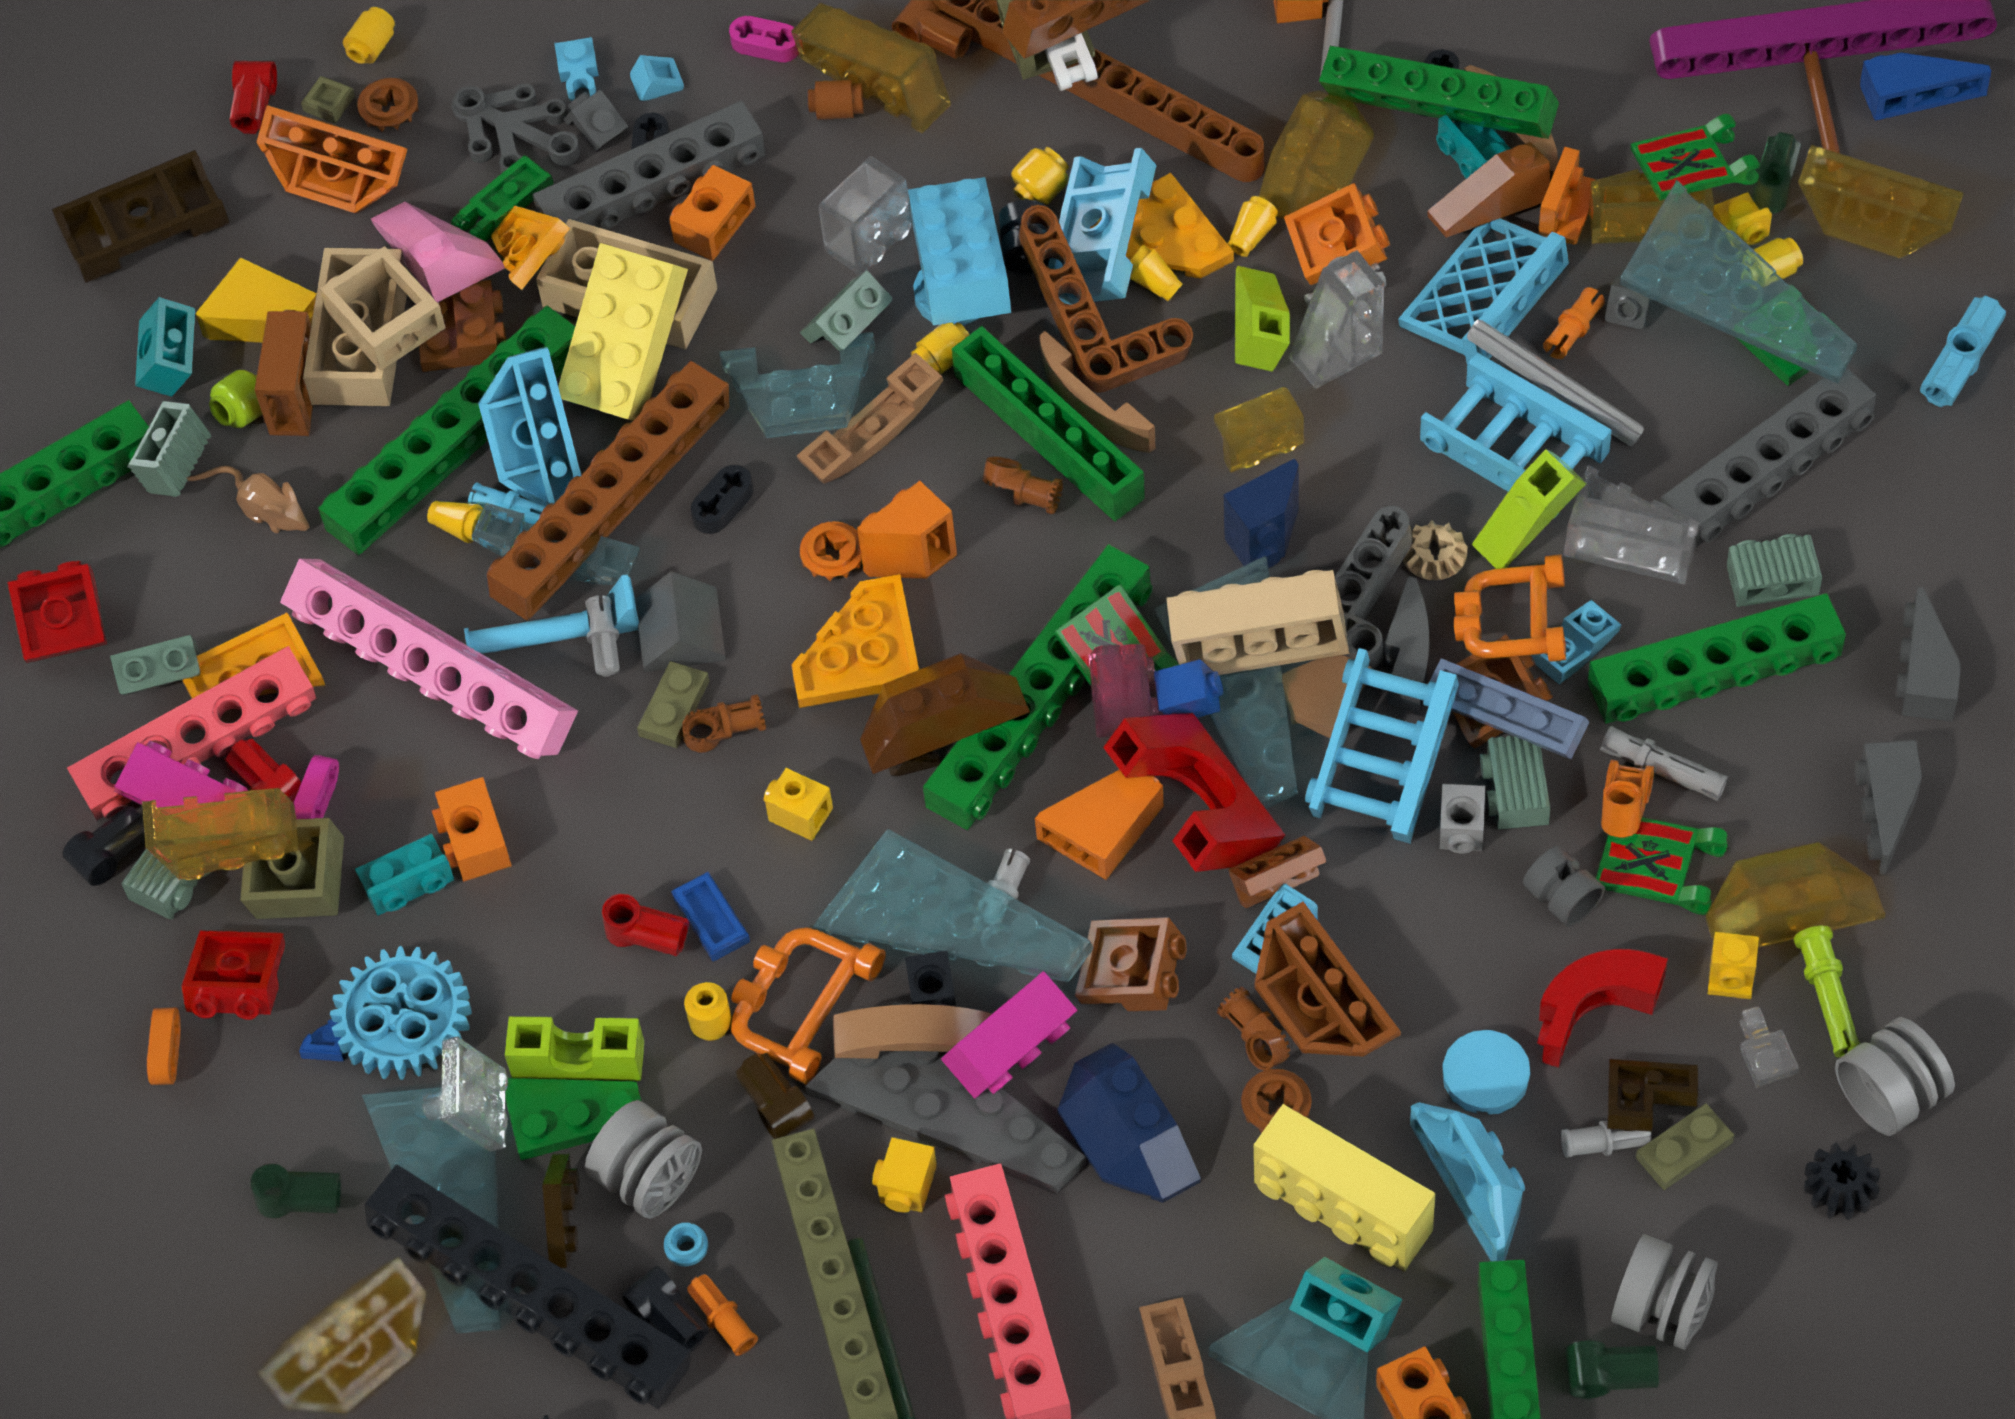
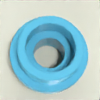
(686, 1233)

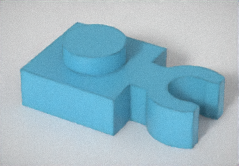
(577, 65)

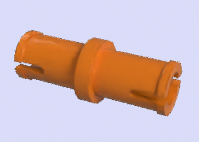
(1574, 323)

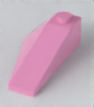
(436, 251)

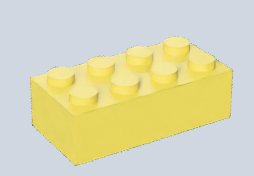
(621, 332)
(1343, 1188)

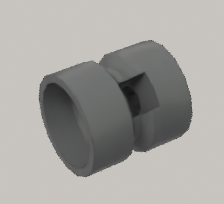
(1558, 881)

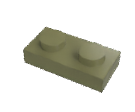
(673, 700)
(1685, 1146)

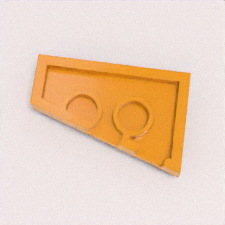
(526, 241)
(247, 650)

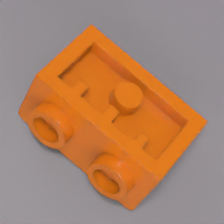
(1566, 199)

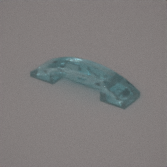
(610, 560)

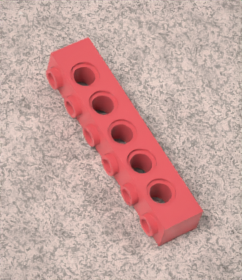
(203, 712)
(987, 1193)

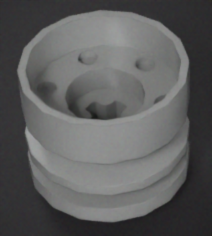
(1894, 1076)
(643, 1159)
(1664, 1292)

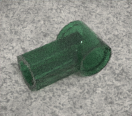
(1776, 172)
(299, 1193)
(1598, 1369)

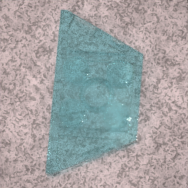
(1298, 1362)

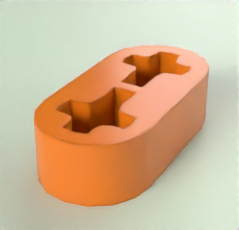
(163, 1046)

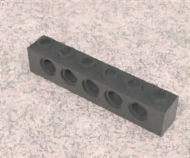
(657, 159)
(1776, 439)

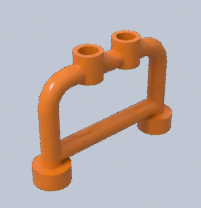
(1542, 640)
(771, 963)

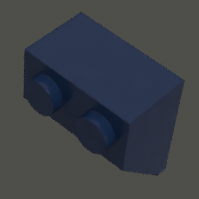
(1263, 515)

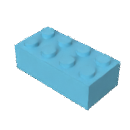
(959, 251)

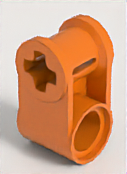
(1625, 798)

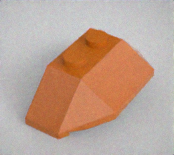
(329, 160)

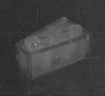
(1341, 321)
(1628, 532)

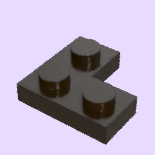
(1640, 1084)
(559, 1194)

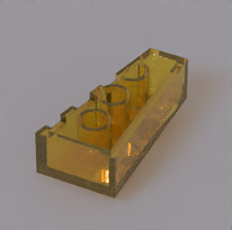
(884, 61)

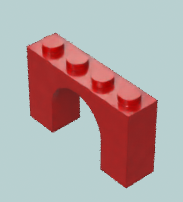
(1183, 750)

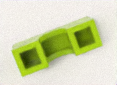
(543, 1051)

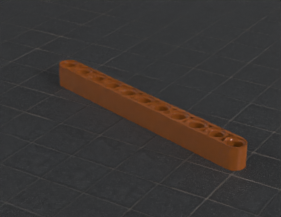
(1136, 100)

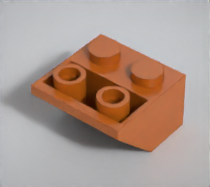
(908, 536)

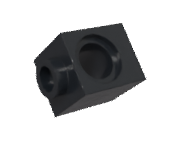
(929, 971)

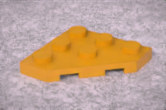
(1177, 231)
(858, 646)

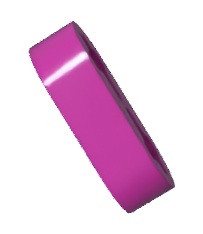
(764, 39)
(316, 787)

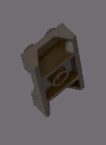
(100, 223)

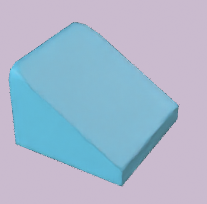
(655, 77)
(624, 605)

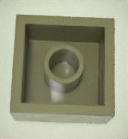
(300, 881)

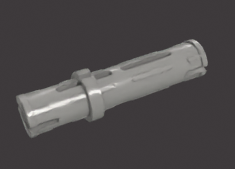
(1665, 763)

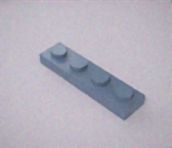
(1515, 711)

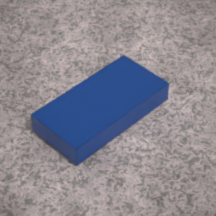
(710, 916)

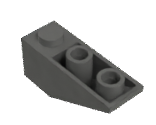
(1932, 665)
(1891, 788)

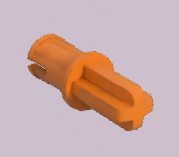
(722, 1314)

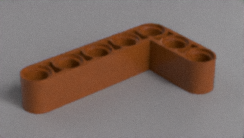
(1085, 314)

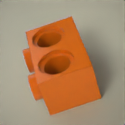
(1421, 1403)

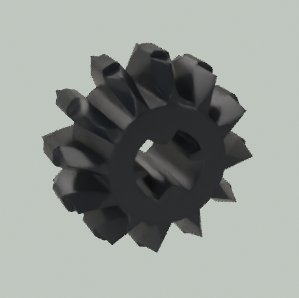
(1859, 1178)

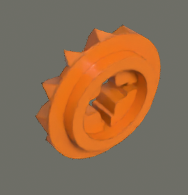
(841, 538)

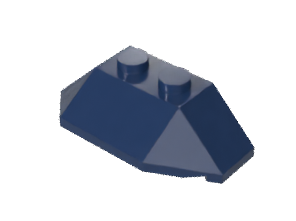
(1126, 1126)

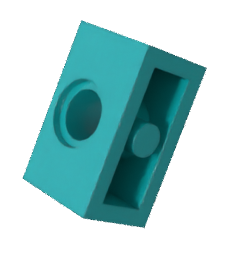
(165, 347)
(1345, 1304)

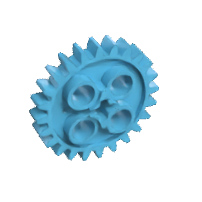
(400, 1012)

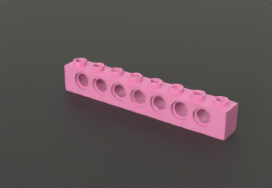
(546, 715)

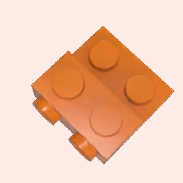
(1335, 229)

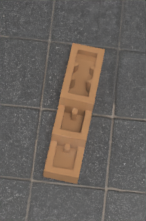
(1176, 1361)

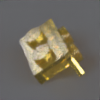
(1260, 429)

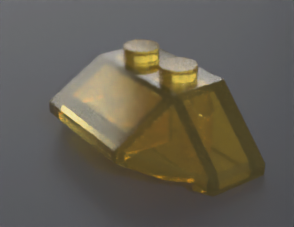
(1315, 152)
(1876, 204)
(1793, 891)
(350, 1343)

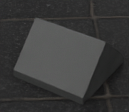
(679, 623)

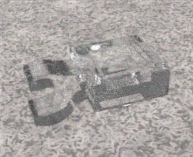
(1764, 1052)

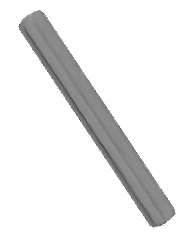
(1554, 381)

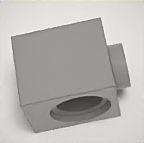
(1462, 803)

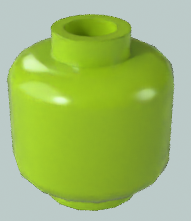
(235, 400)

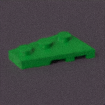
(562, 1113)

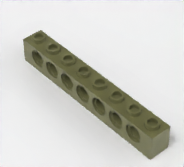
(833, 1277)

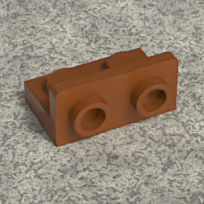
(1288, 864)

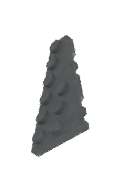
(927, 1101)

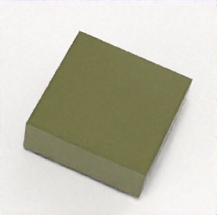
(328, 99)

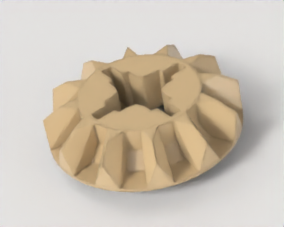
(1450, 558)

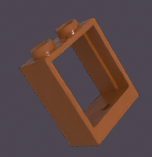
(281, 372)

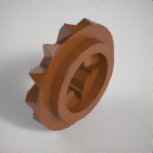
(379, 94)
(1268, 1086)

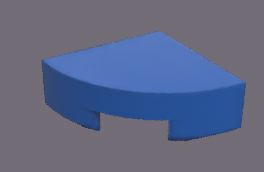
(322, 1044)

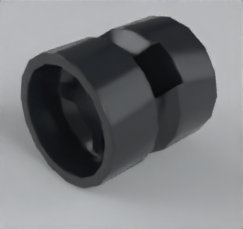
(1010, 222)

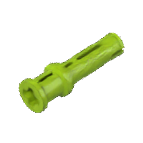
(1824, 973)

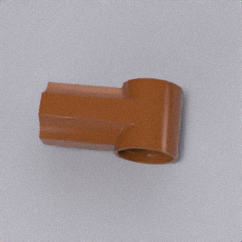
(925, 24)

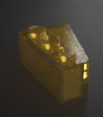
(1626, 207)
(220, 834)

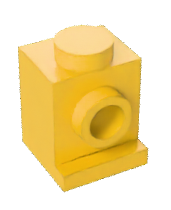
(1733, 965)

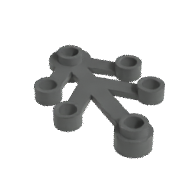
(513, 123)

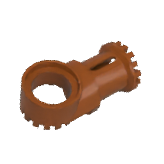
(1027, 488)
(724, 722)
(1255, 1028)

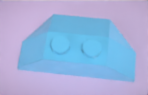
(529, 428)
(1473, 1173)

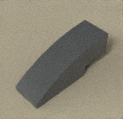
(1408, 643)

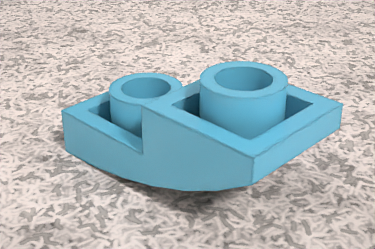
(1585, 635)

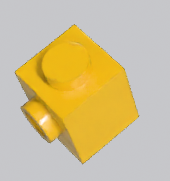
(798, 803)
(905, 1175)

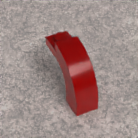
(1594, 981)

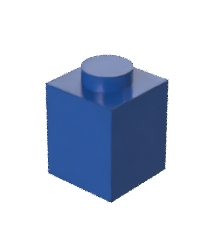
(1188, 689)

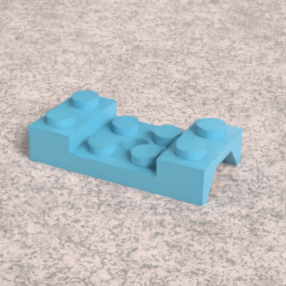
(1114, 196)

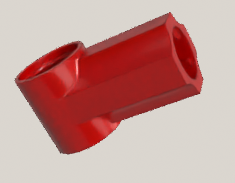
(252, 86)
(259, 770)
(646, 928)

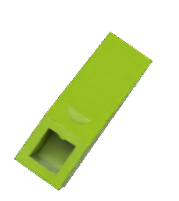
(1260, 319)
(1528, 508)

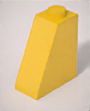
(242, 300)

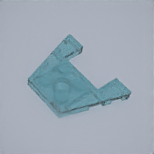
(801, 398)

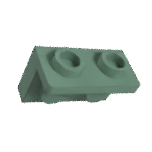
(848, 312)
(156, 665)

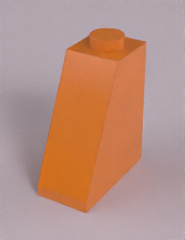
(1101, 820)

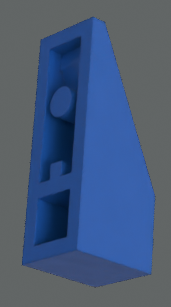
(1917, 82)

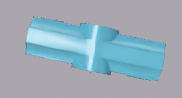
(1955, 366)

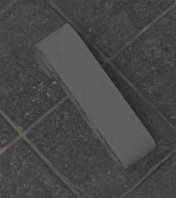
(1371, 582)

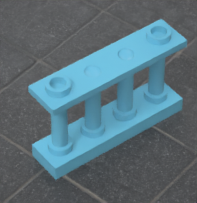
(1518, 400)
(1412, 775)

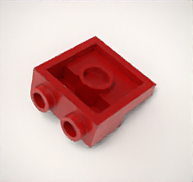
(57, 611)
(233, 973)

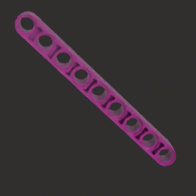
(1827, 30)

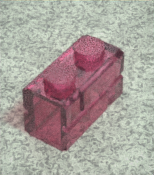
(1120, 685)

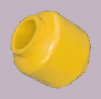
(1040, 175)

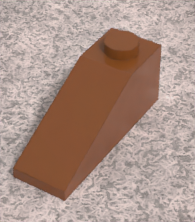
(1495, 190)

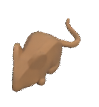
(264, 500)

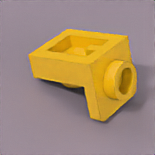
(1744, 218)

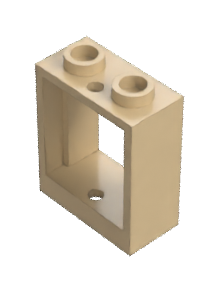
(387, 342)

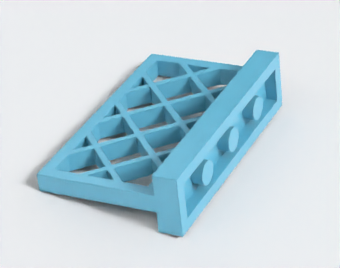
(1514, 297)

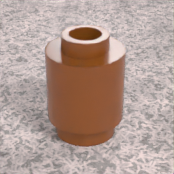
(836, 99)

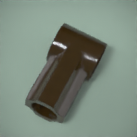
(779, 1105)

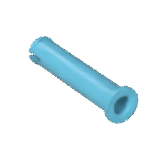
(528, 633)

